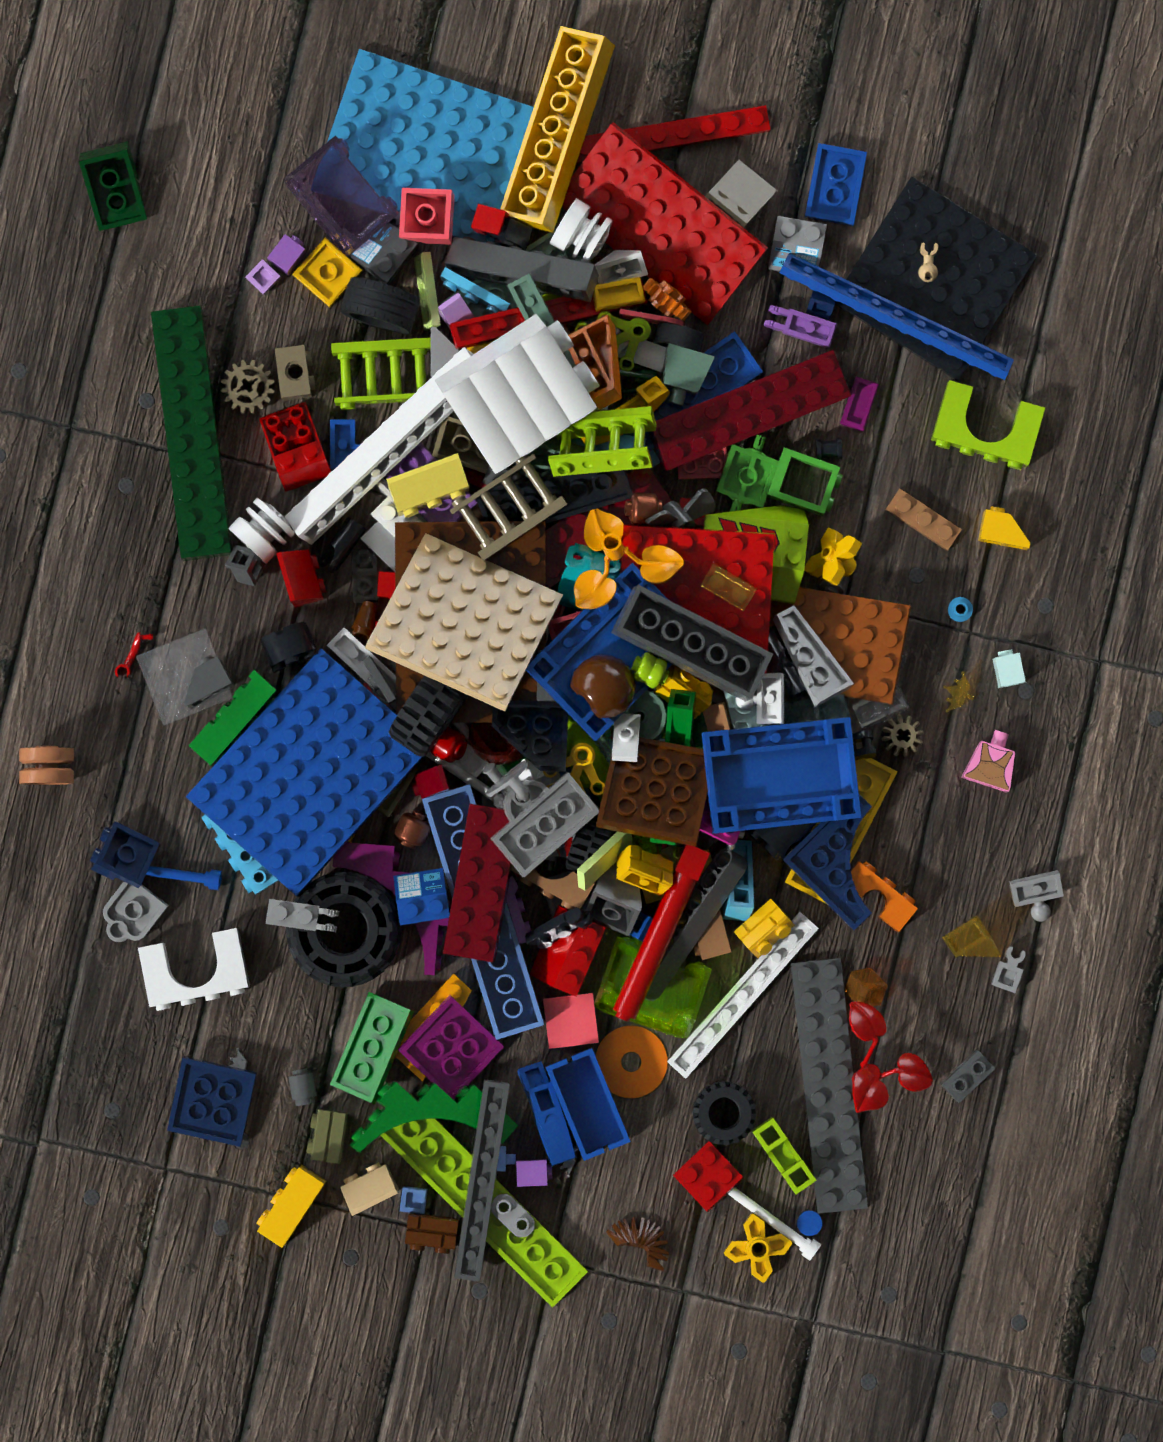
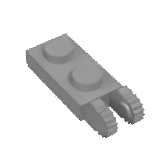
(298, 915)

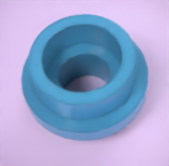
(952, 609)

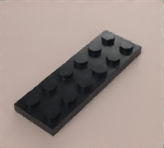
(580, 492)

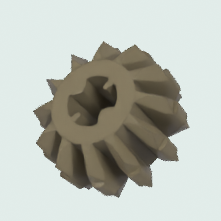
(902, 727)

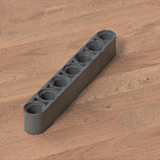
(703, 905)

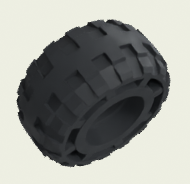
(382, 936)

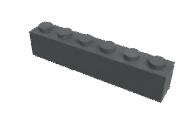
(507, 264)

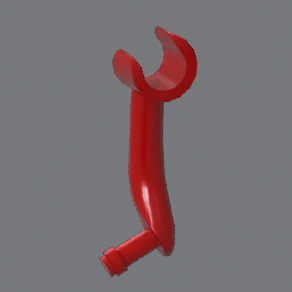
(132, 654)

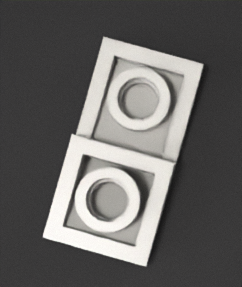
(649, 355)

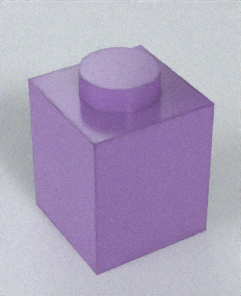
(287, 254)
(533, 1172)

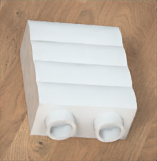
(519, 391)

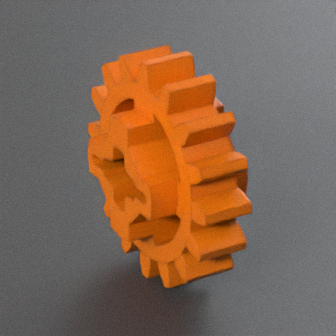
(667, 299)

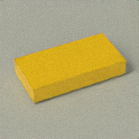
(618, 294)

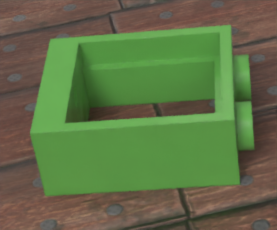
(827, 501)

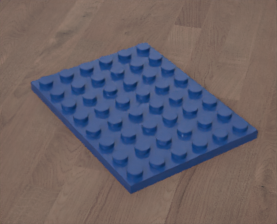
(306, 773)

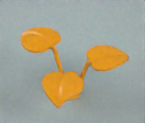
(605, 533)

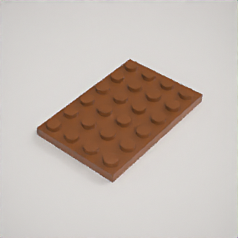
(861, 636)

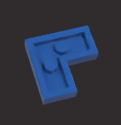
(342, 440)

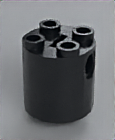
(780, 839)

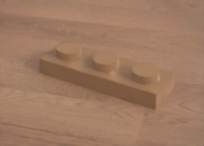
(923, 519)

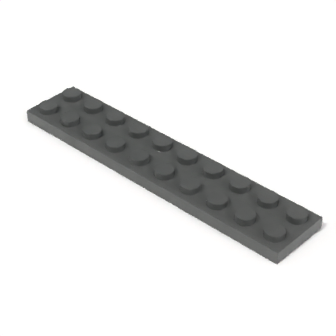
(828, 1085)

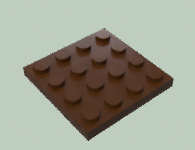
(658, 794)

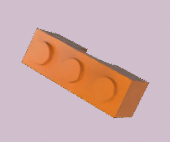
(897, 907)

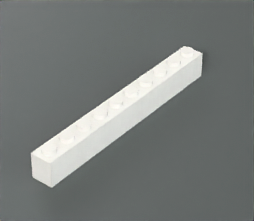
(373, 458)

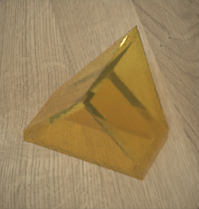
(971, 940)

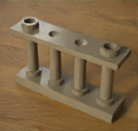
(509, 530)

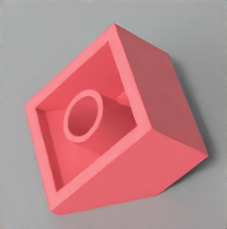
(427, 215)

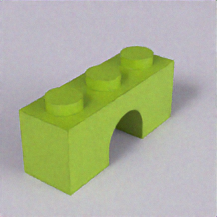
(783, 1155)

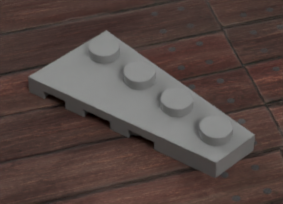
(812, 659)

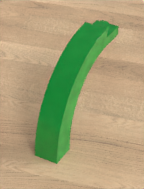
(679, 725)

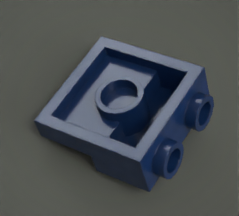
(124, 854)

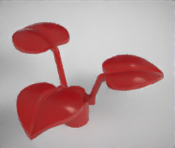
(867, 1089)

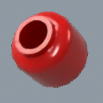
(450, 746)

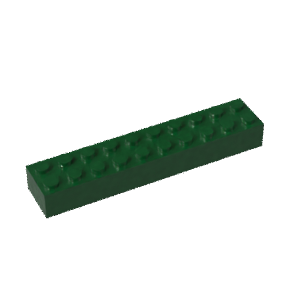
(191, 433)

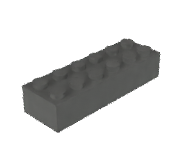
(692, 643)

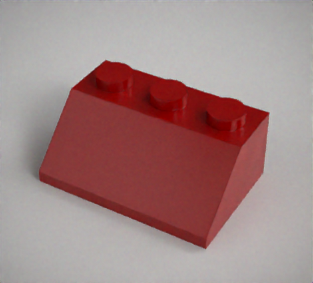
(568, 958)

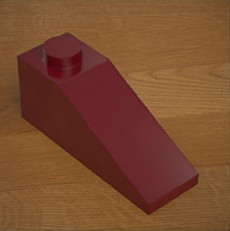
(431, 782)

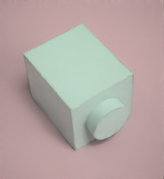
(1008, 669)

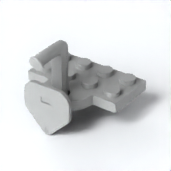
(542, 820)

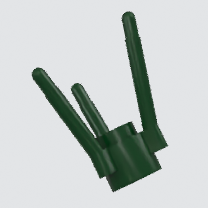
(641, 375)

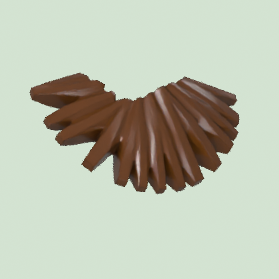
(641, 1238)

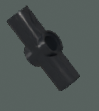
(782, 663)

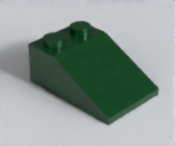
(113, 186)

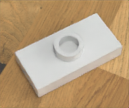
(626, 738)

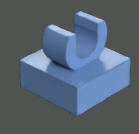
(505, 1159)

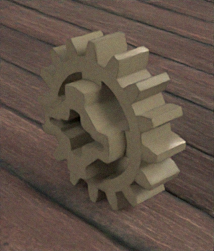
(258, 380)

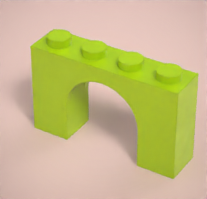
(953, 430)

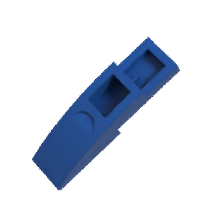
(547, 1113)

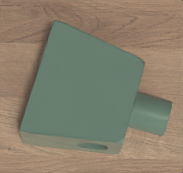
(684, 371)

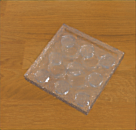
(169, 674)

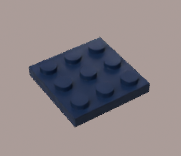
(211, 1101)

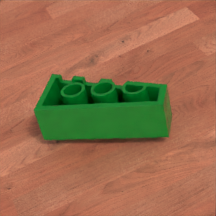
(234, 718)

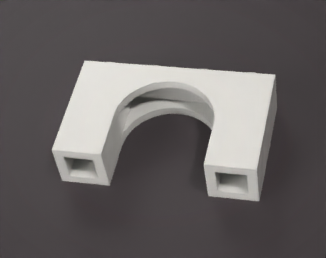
(229, 976)

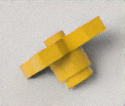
(835, 558)
(771, 1245)

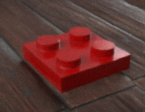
(708, 1176)

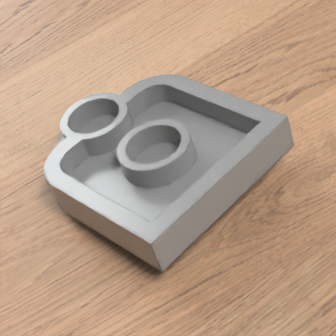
(132, 912)

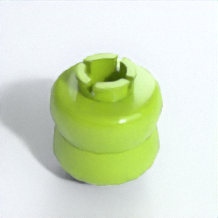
(650, 670)

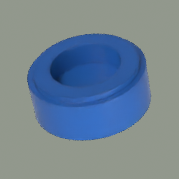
(809, 1223)

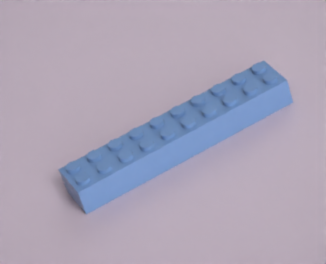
(506, 981)

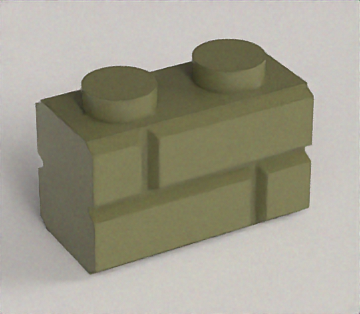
(328, 1136)

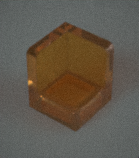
(866, 987)

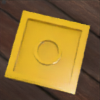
(327, 272)

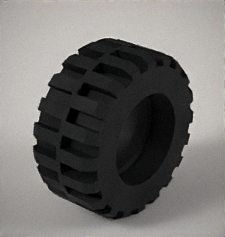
(426, 715)

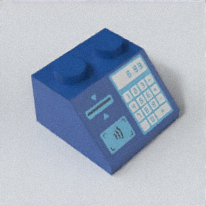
(421, 896)

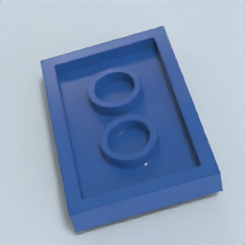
(835, 184)

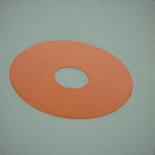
(652, 1056)

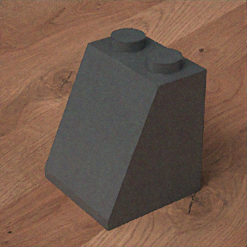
(615, 902)

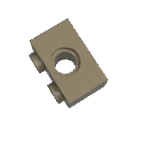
(287, 359)

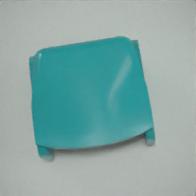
(590, 561)

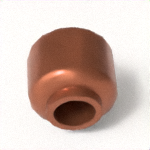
(642, 507)
(412, 829)

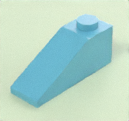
(741, 899)

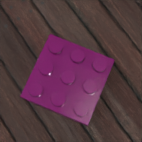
(451, 1047)

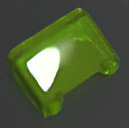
(674, 1009)

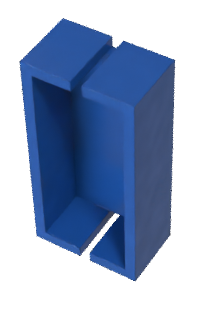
(587, 1104)

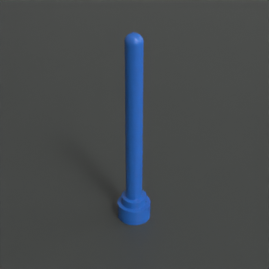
(210, 879)

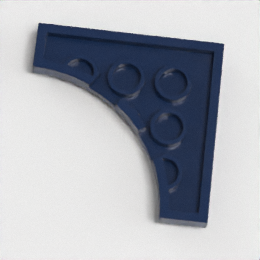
(824, 866)

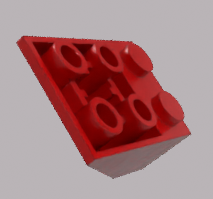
(295, 446)

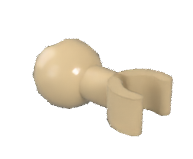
(928, 269)

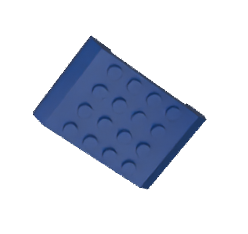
(581, 639)
(781, 775)

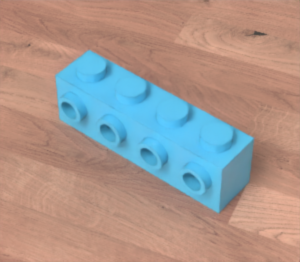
(255, 875)

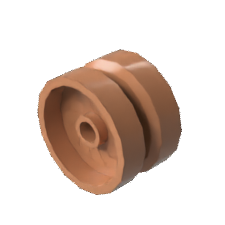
(46, 765)

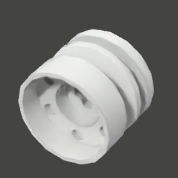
(581, 231)
(262, 530)

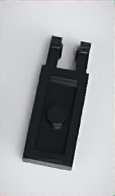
(559, 927)

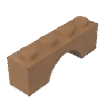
(563, 888)

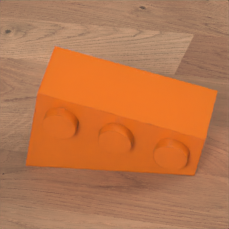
(598, 349)

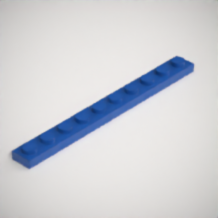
(896, 316)

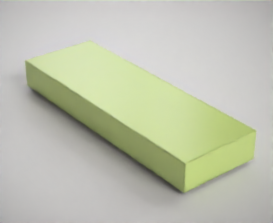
(427, 290)
(602, 859)

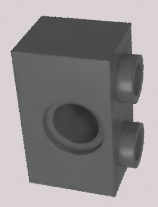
(967, 1076)

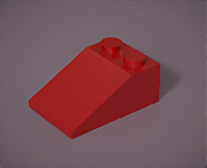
(300, 577)

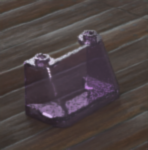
(340, 197)

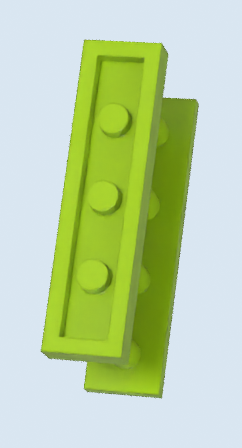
(369, 352)
(604, 423)

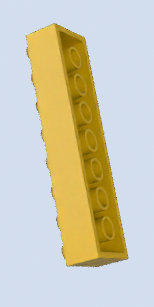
(557, 128)

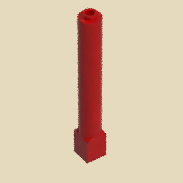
(660, 932)

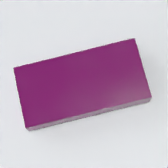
(859, 404)

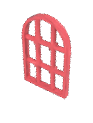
(651, 318)

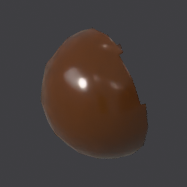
(605, 684)

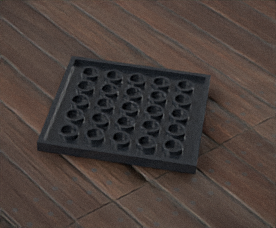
(974, 267)

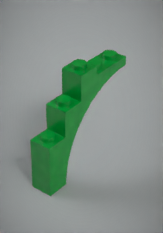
(432, 1103)

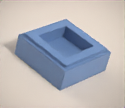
(413, 1200)

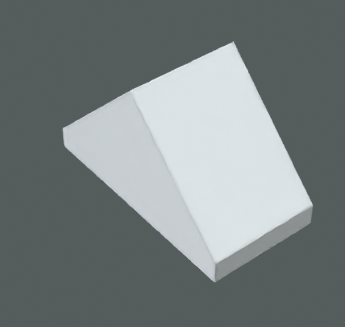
(621, 266)

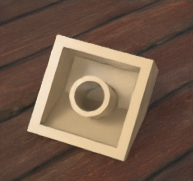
(369, 1188)

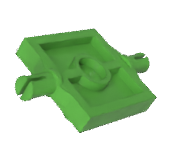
(747, 475)

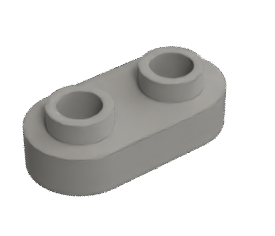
(512, 1215)

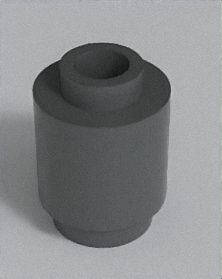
(302, 1087)

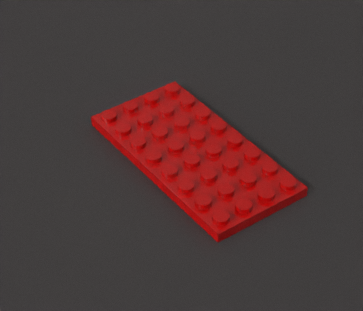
(667, 219)

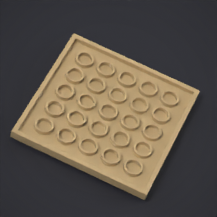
(464, 622)

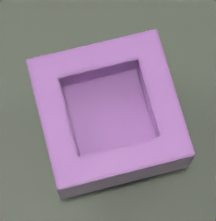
(263, 277)

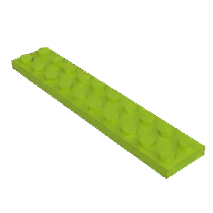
(446, 1168)

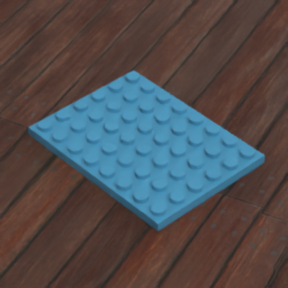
(430, 135)

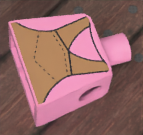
(991, 763)

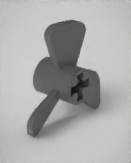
(675, 516)

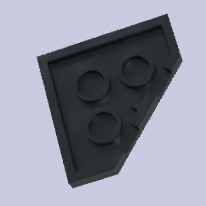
(536, 731)

